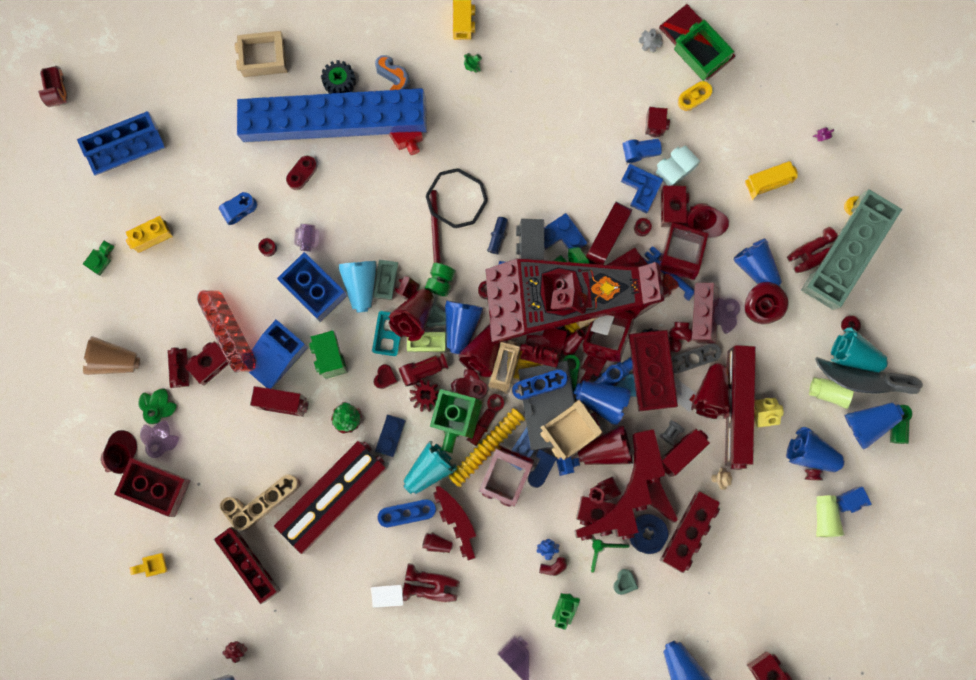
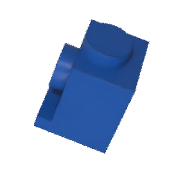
(853, 500)

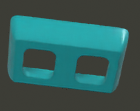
(381, 334)

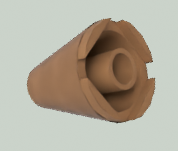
(108, 358)

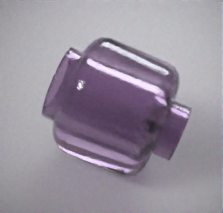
(306, 237)

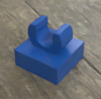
(566, 467)

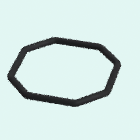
(470, 177)

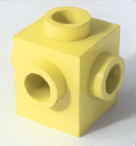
(767, 412)

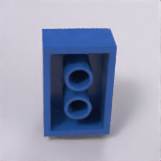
(312, 287)

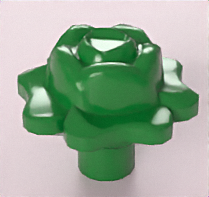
(472, 62)

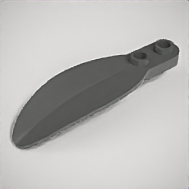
(869, 381)

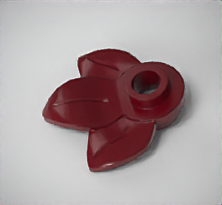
(467, 385)

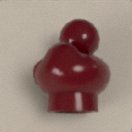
(679, 332)

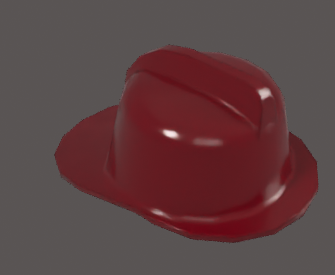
(708, 220)
(118, 451)

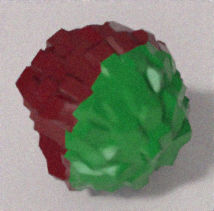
(346, 418)

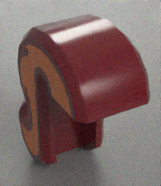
(53, 87)

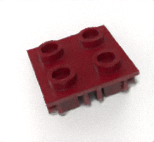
(544, 348)

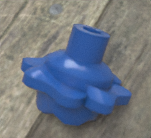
(548, 548)

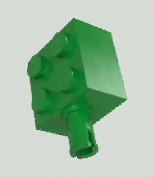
(455, 416)

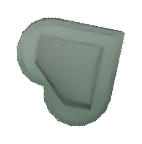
(436, 317)
(625, 582)

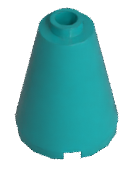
(857, 352)
(428, 469)

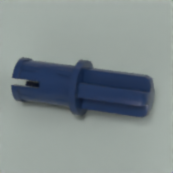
(497, 235)

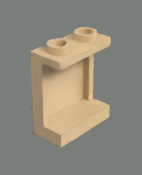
(570, 431)

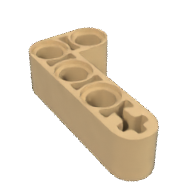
(264, 499)

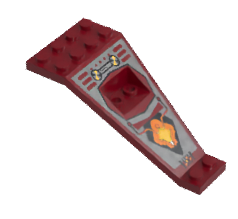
(524, 288)

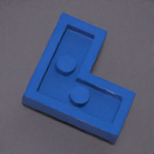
(646, 185)
(563, 230)

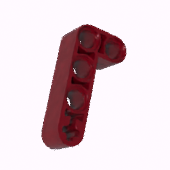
(608, 234)

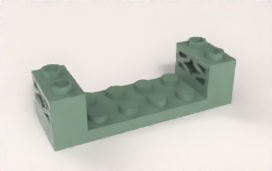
(852, 250)

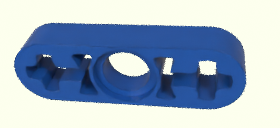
(524, 383)

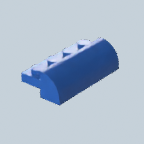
(121, 143)

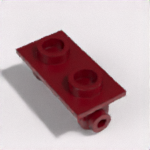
(176, 364)

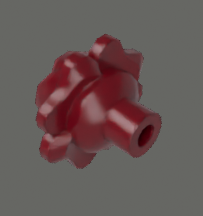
(234, 651)

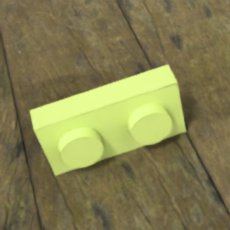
(428, 343)

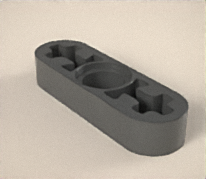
(678, 358)

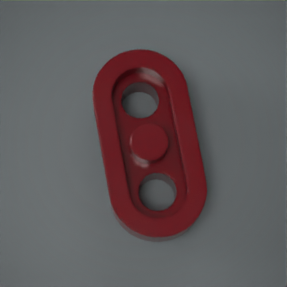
(302, 172)

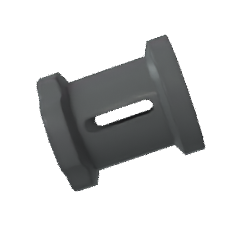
(672, 433)

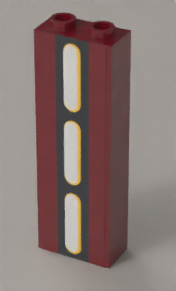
(740, 423)
(330, 497)

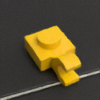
(151, 565)

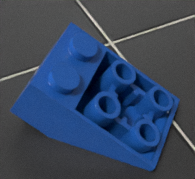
(275, 354)

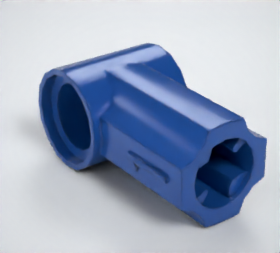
(636, 150)

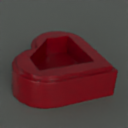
(385, 377)

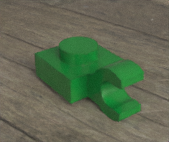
(98, 260)

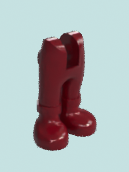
(805, 251)
(435, 579)

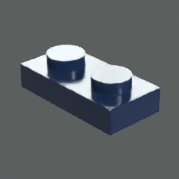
(390, 435)

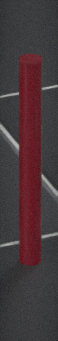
(435, 228)

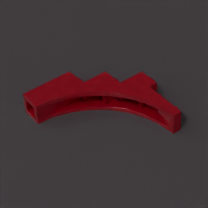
(621, 517)

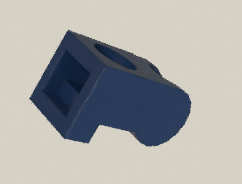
(542, 470)

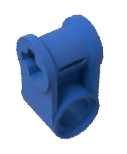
(235, 208)

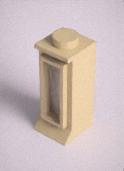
(505, 366)

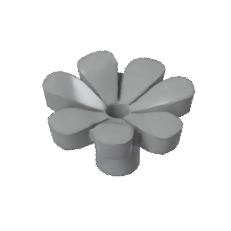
(650, 40)

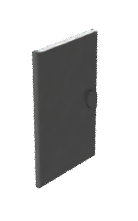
(547, 405)

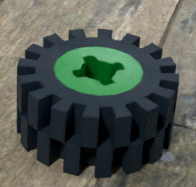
(341, 84)

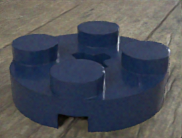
(657, 540)

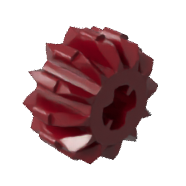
(424, 388)

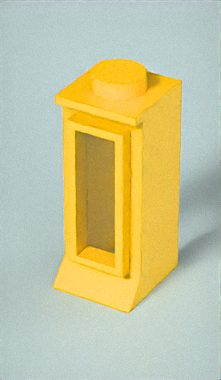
(771, 179)

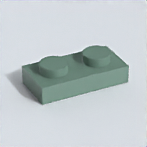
(385, 280)

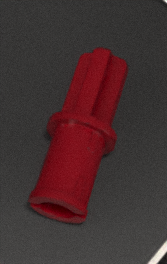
(482, 426)

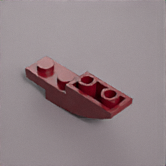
(454, 513)

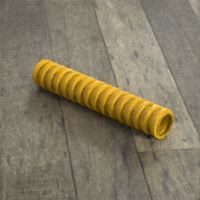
(486, 447)

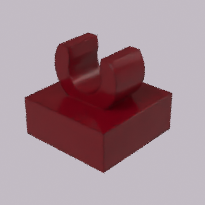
(407, 287)

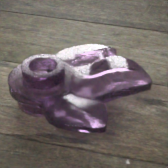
(726, 318)
(159, 436)

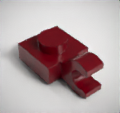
(592, 366)

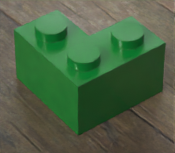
(328, 355)

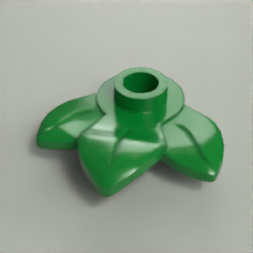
(156, 403)

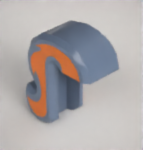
(393, 73)

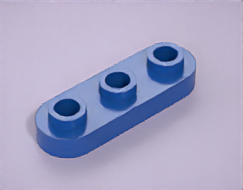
(398, 517)

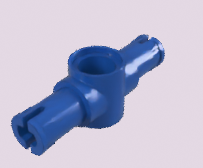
(623, 367)

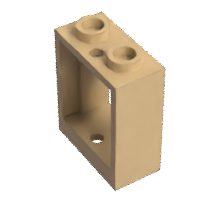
(277, 67)

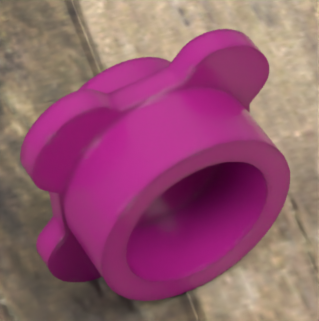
(823, 134)

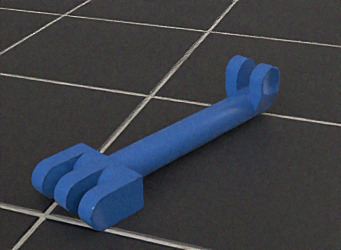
(689, 291)

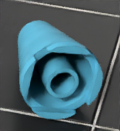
(359, 283)

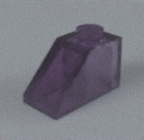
(516, 656)

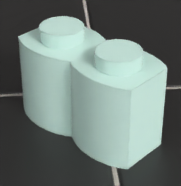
(677, 166)

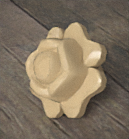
(723, 478)

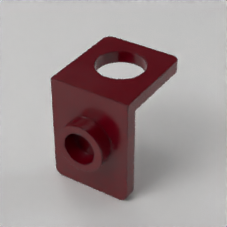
(568, 299)

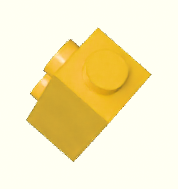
(462, 19)
(148, 234)

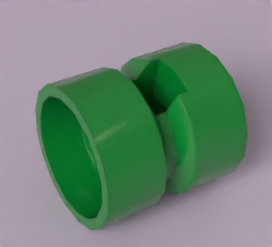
(442, 273)

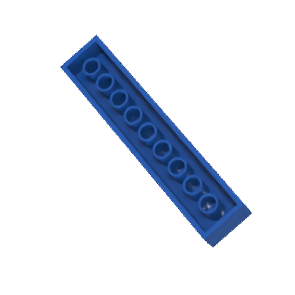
(331, 115)

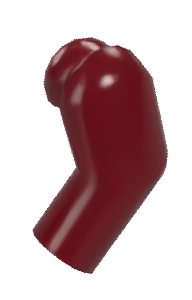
(554, 570)

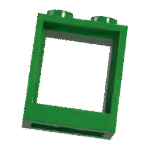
(724, 50)

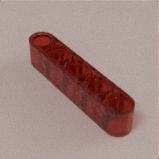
(226, 331)

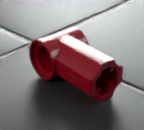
(414, 372)
(604, 491)

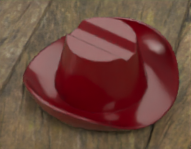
(766, 303)

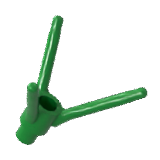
(599, 546)

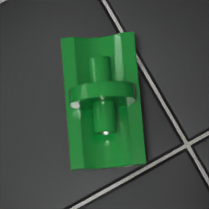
(565, 610)

